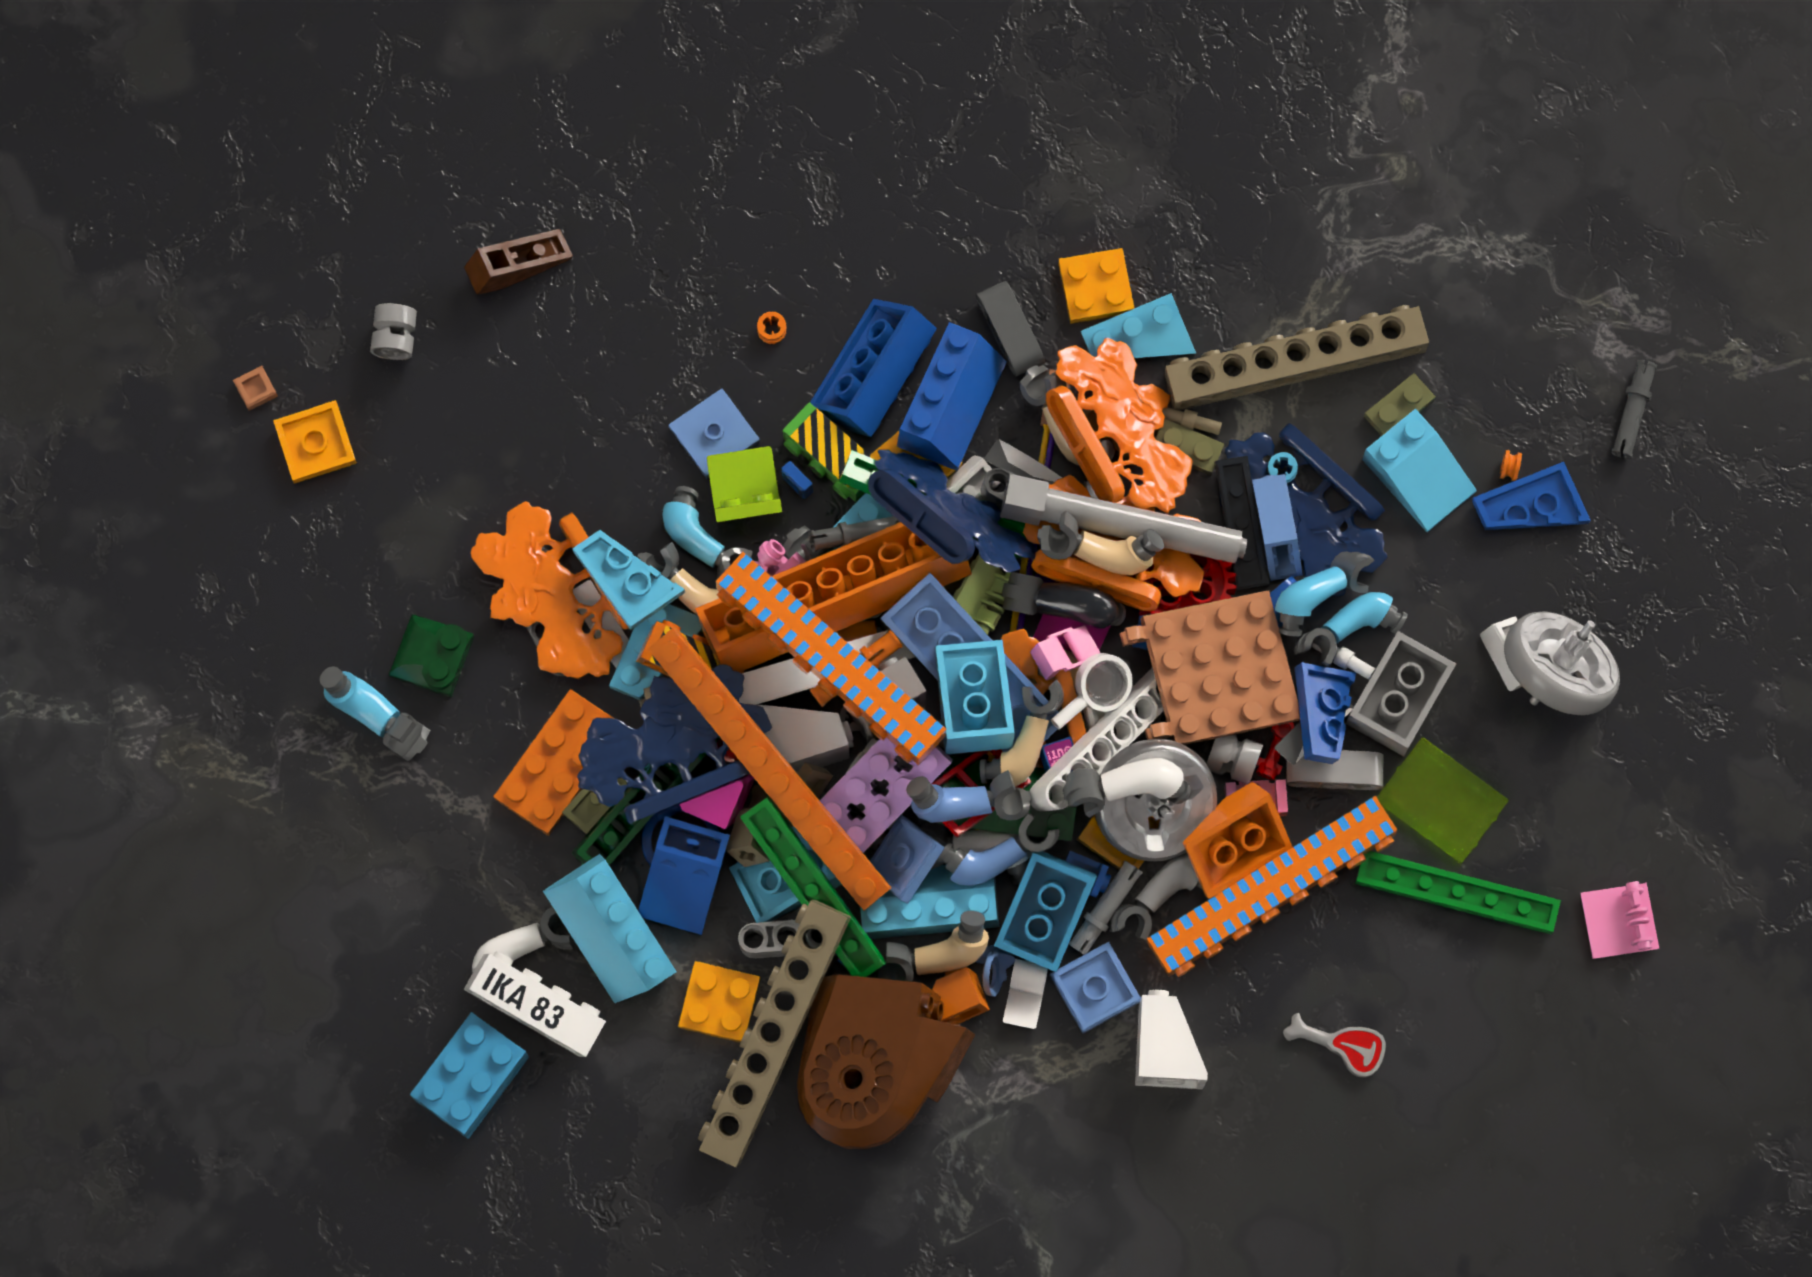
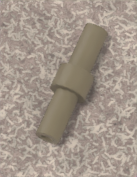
(1190, 420)

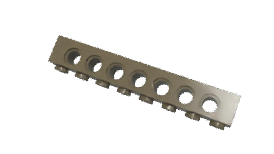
(1187, 393)
(732, 1147)

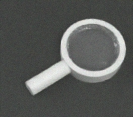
(1101, 684)

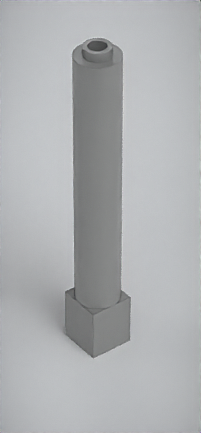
(1033, 501)

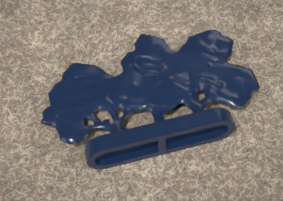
(942, 517)
(1314, 521)
(670, 734)

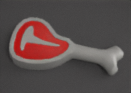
(1359, 1047)

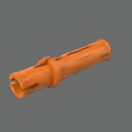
(888, 643)

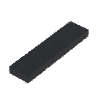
(1241, 514)

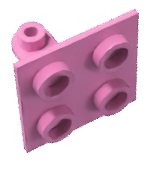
(1619, 920)

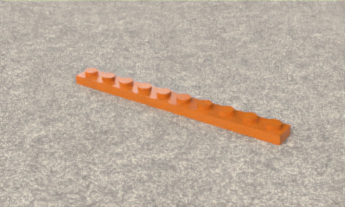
(769, 768)

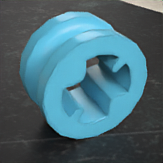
(1292, 463)

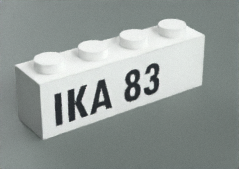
(534, 1004)

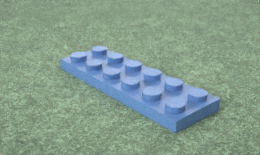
(933, 618)

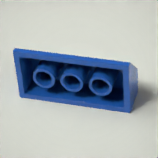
(873, 366)
(951, 397)

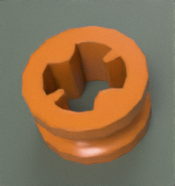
(769, 317)
(1510, 465)

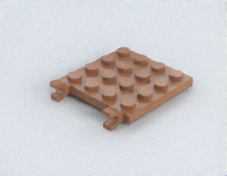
(1218, 668)

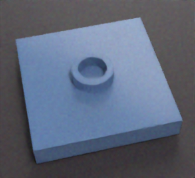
(713, 429)
(906, 857)
(1095, 987)

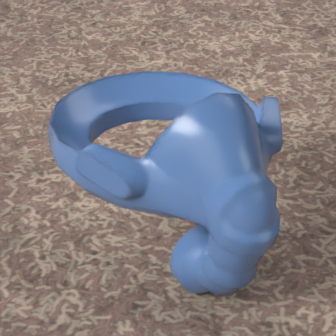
(1000, 962)

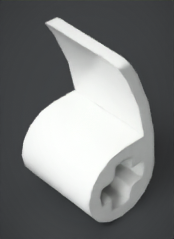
(1025, 994)

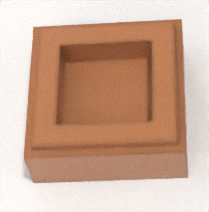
(255, 388)

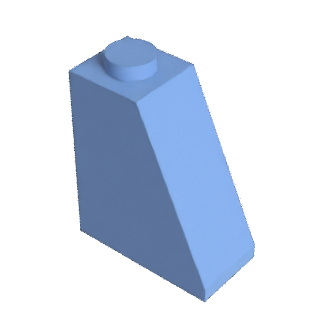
(1277, 527)

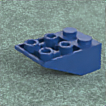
(683, 875)

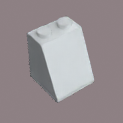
(808, 736)
(1166, 1046)

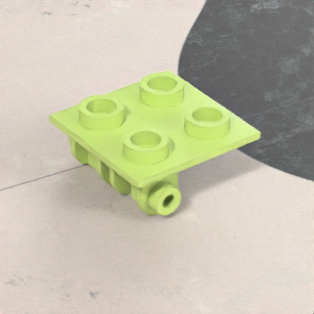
(981, 592)

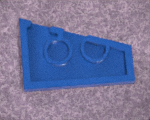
(1533, 501)
(1322, 709)

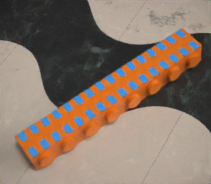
(830, 658)
(1273, 886)

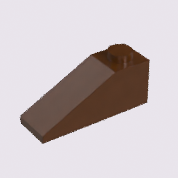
(516, 260)

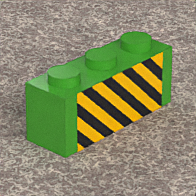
(823, 446)

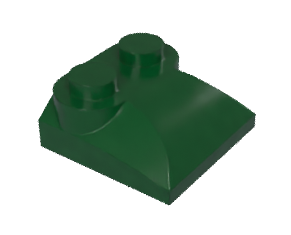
(431, 655)

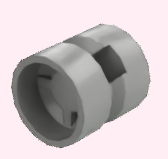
(393, 333)
(1234, 757)

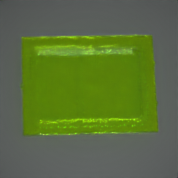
(1442, 800)

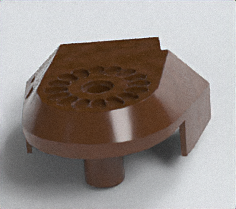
(874, 1058)

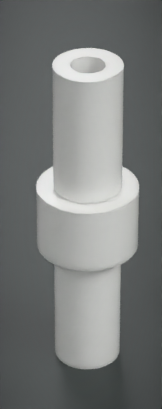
(1345, 659)

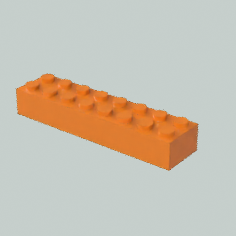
(837, 588)

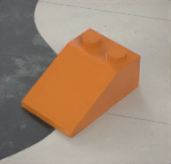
(1236, 839)

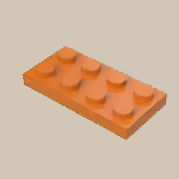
(548, 770)

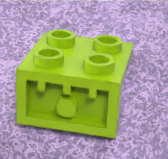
(743, 484)

